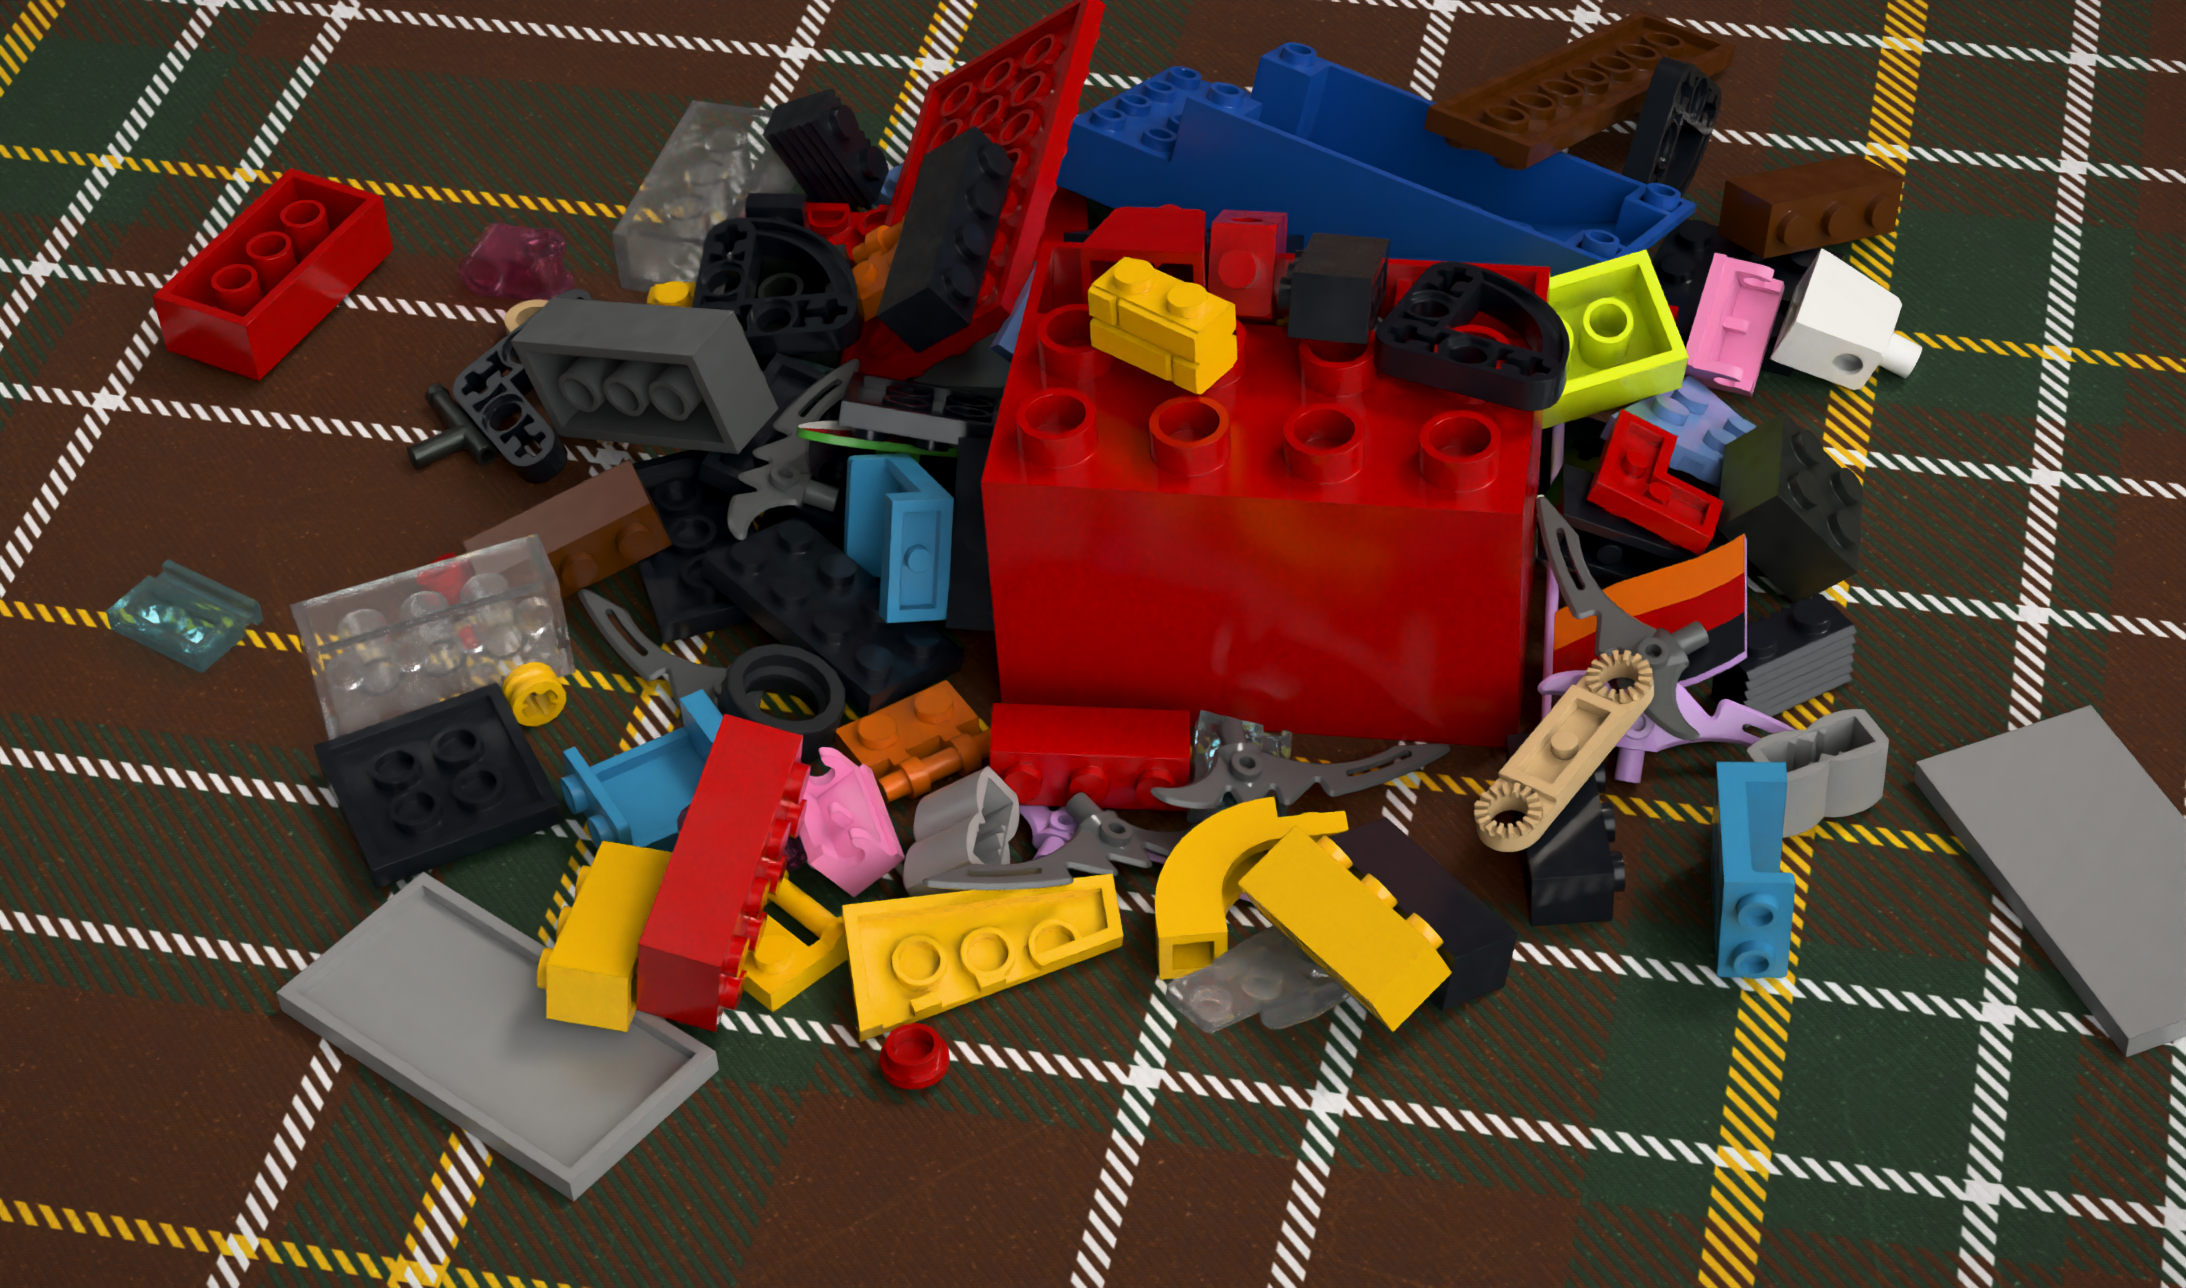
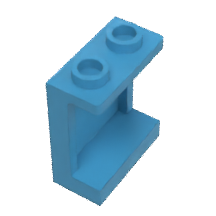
(900, 532)
(645, 789)
(1748, 890)

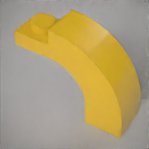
(1203, 876)

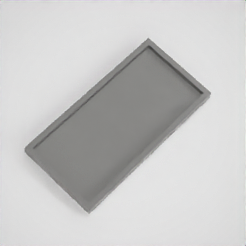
(2083, 860)
(456, 1019)

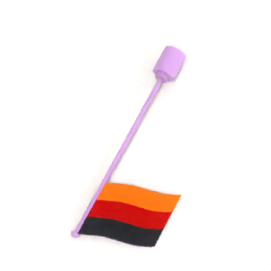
(1700, 590)

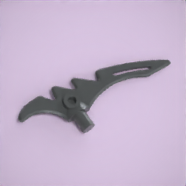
(789, 474)
(1621, 631)
(684, 675)
(1251, 773)
(1096, 842)

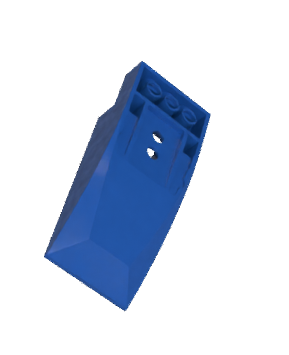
(1354, 163)

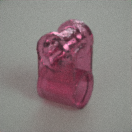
(514, 262)

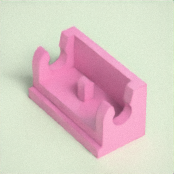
(1733, 324)
(848, 825)

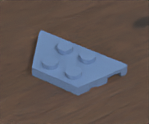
(1699, 422)

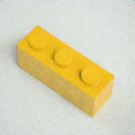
(1347, 925)
(595, 955)

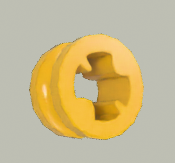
(543, 681)

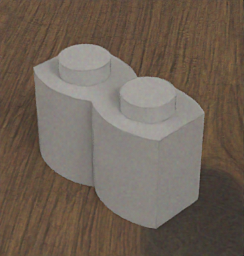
(1830, 766)
(961, 827)

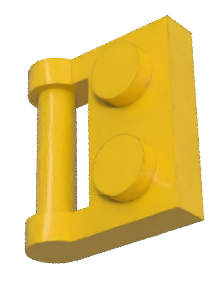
(785, 963)

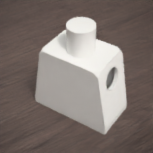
(1843, 326)

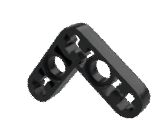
(506, 397)

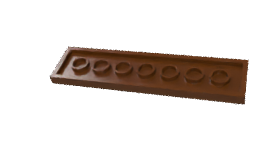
(1570, 90)

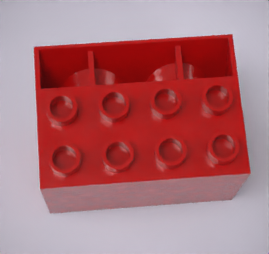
(1265, 549)

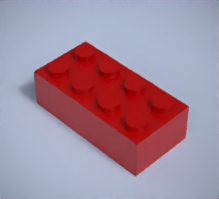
(273, 273)
(722, 874)

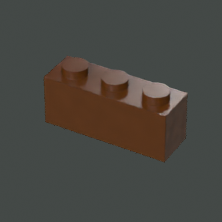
(1809, 206)
(588, 528)

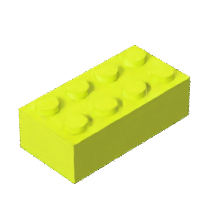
(1618, 337)

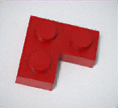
(1636, 486)

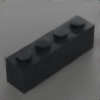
(946, 240)

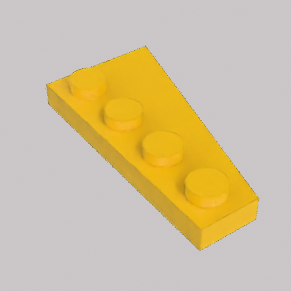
(959, 946)

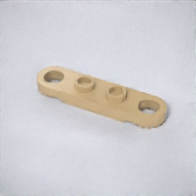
(1564, 751)

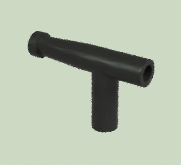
(461, 435)

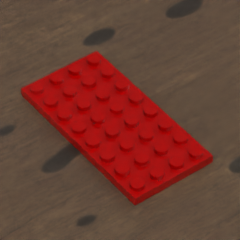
(1026, 103)

